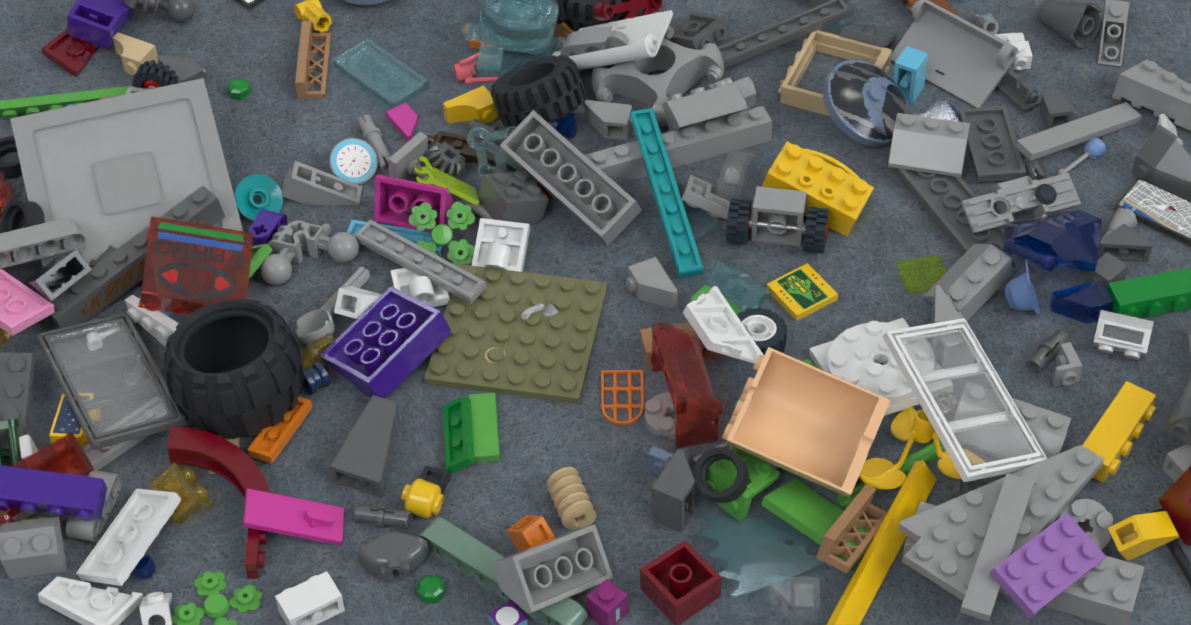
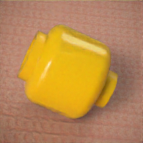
(422, 498)

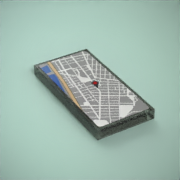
(1159, 209)

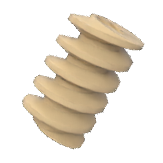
(571, 499)

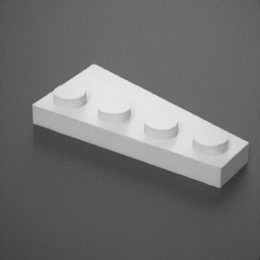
(154, 322)

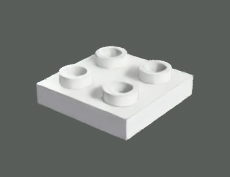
(501, 245)
(419, 287)

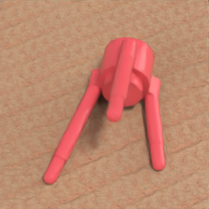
(465, 70)

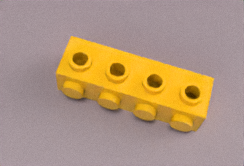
(1119, 426)

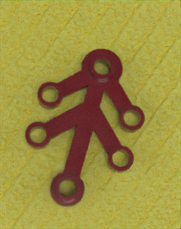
(605, 10)

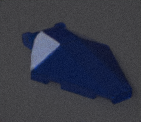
(1056, 240)

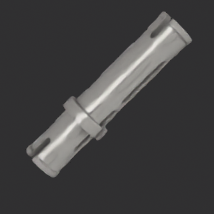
(372, 136)

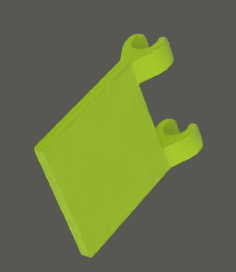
(444, 180)

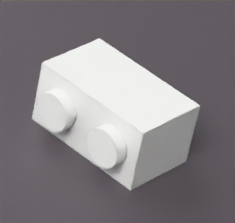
(310, 601)

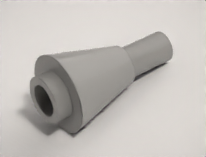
(1120, 217)

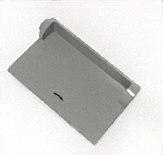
(963, 52)

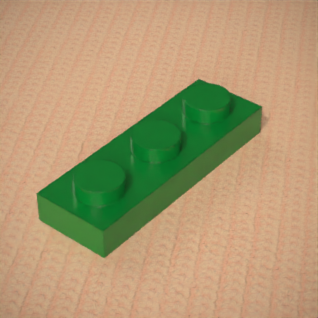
(458, 434)

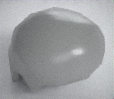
(314, 325)

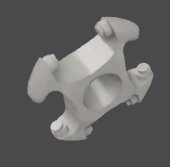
(684, 70)

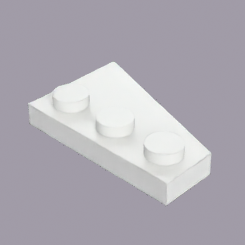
(89, 604)

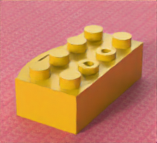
(826, 184)

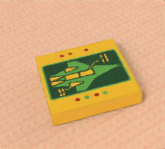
(802, 292)

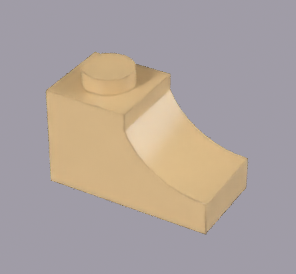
(133, 52)

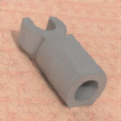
(987, 23)

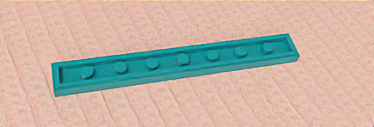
(666, 193)

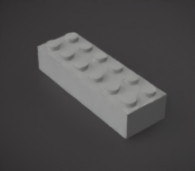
(570, 177)

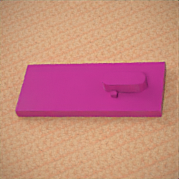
(293, 517)

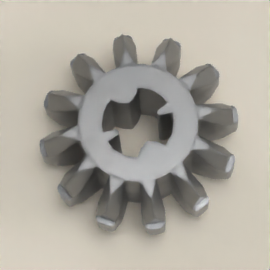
(446, 159)

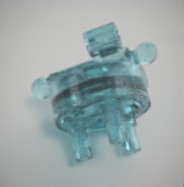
(516, 27)

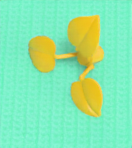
(910, 427)

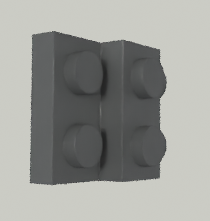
(697, 30)

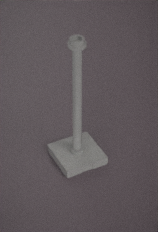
(402, 167)

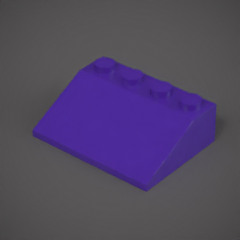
(387, 343)

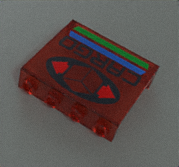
(193, 266)

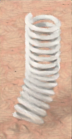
(531, 310)

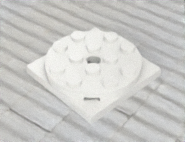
(857, 357)

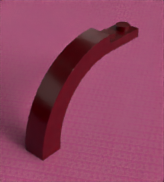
(224, 458)

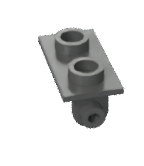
(1018, 92)

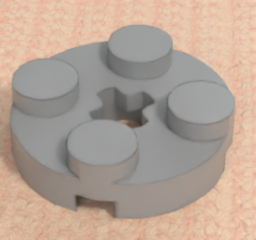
(655, 414)
(1095, 515)

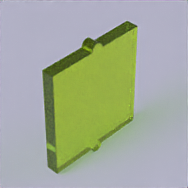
(920, 273)

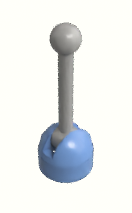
(1094, 149)

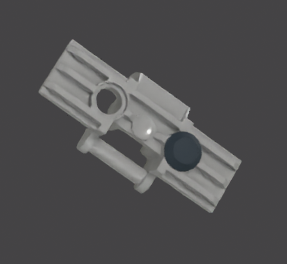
(1017, 195)

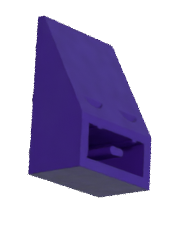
(98, 20)

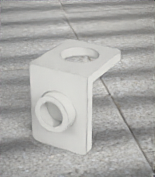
(156, 604)

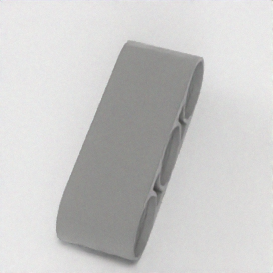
(89, 529)

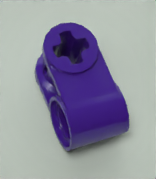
(266, 226)

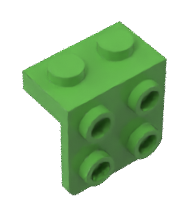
(723, 474)

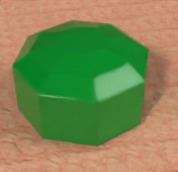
(238, 89)
(431, 589)

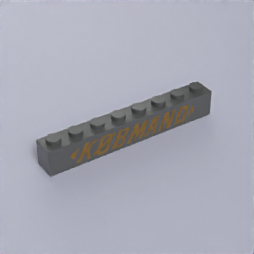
(126, 264)

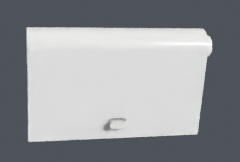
(644, 37)

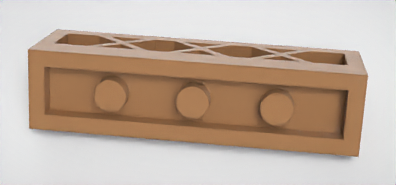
(305, 60)
(845, 530)

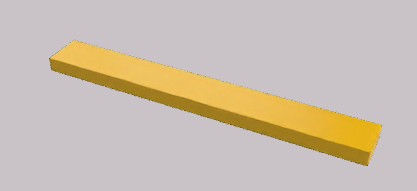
(883, 548)

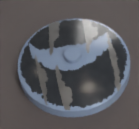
(864, 102)

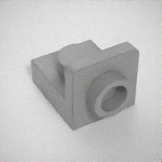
(1068, 366)

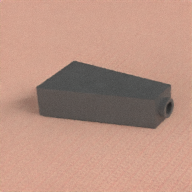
(368, 449)

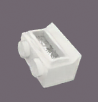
(1122, 334)

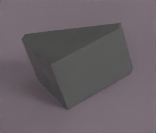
(1125, 245)

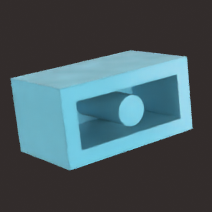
(911, 72)

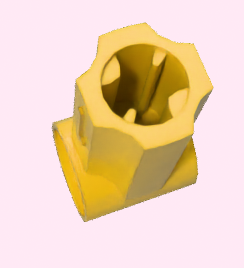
(312, 11)

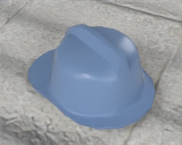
(1021, 293)

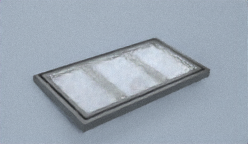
(110, 380)

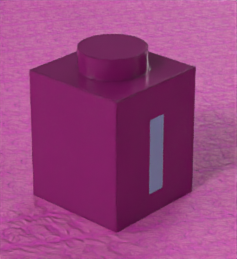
(607, 604)

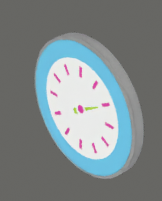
(353, 160)

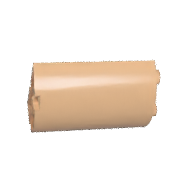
(806, 421)

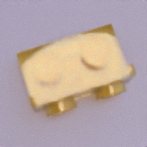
(183, 483)

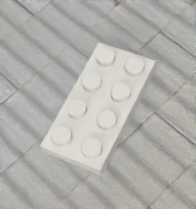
(128, 537)

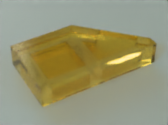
(315, 349)

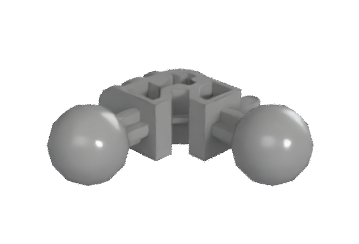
(302, 237)

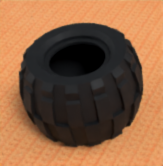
(233, 368)

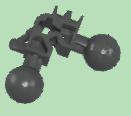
(177, 9)

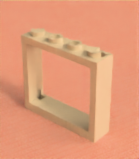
(831, 45)

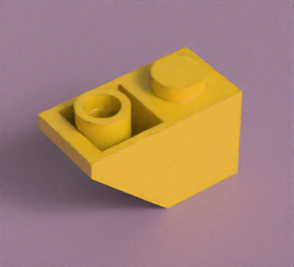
(1142, 533)

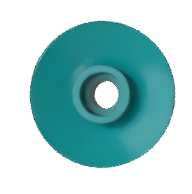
(257, 186)

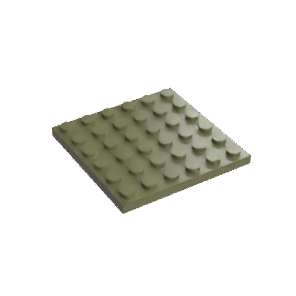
(542, 353)

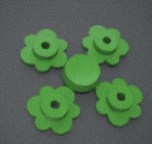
(442, 233)
(216, 604)

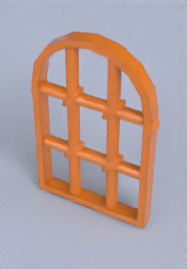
(629, 389)

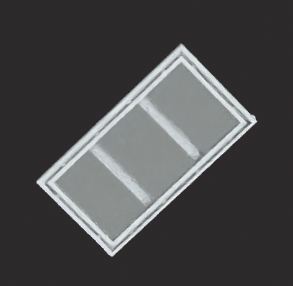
(964, 399)

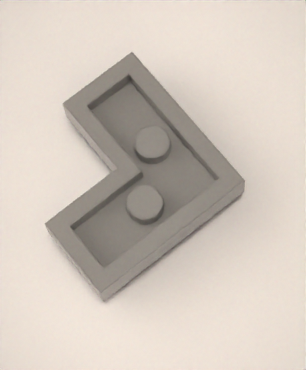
(698, 195)

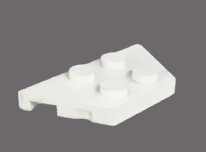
(720, 327)

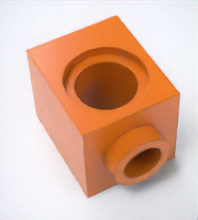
(529, 532)

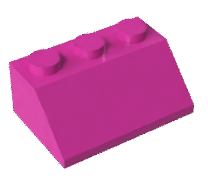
(397, 197)

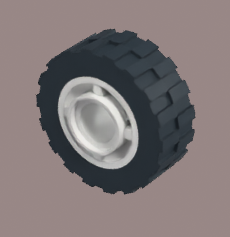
(765, 328)

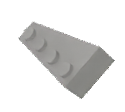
(1156, 90)

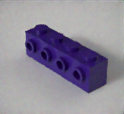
(52, 493)

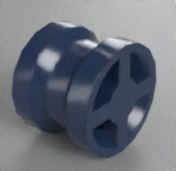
(315, 378)

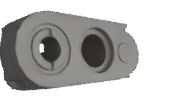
(593, 40)

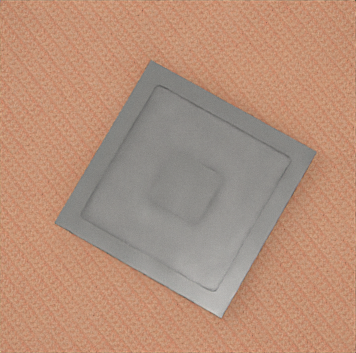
(123, 162)

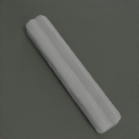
(357, 279)

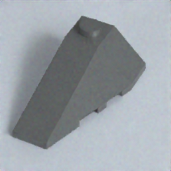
(1165, 162)

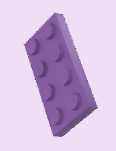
(1047, 565)

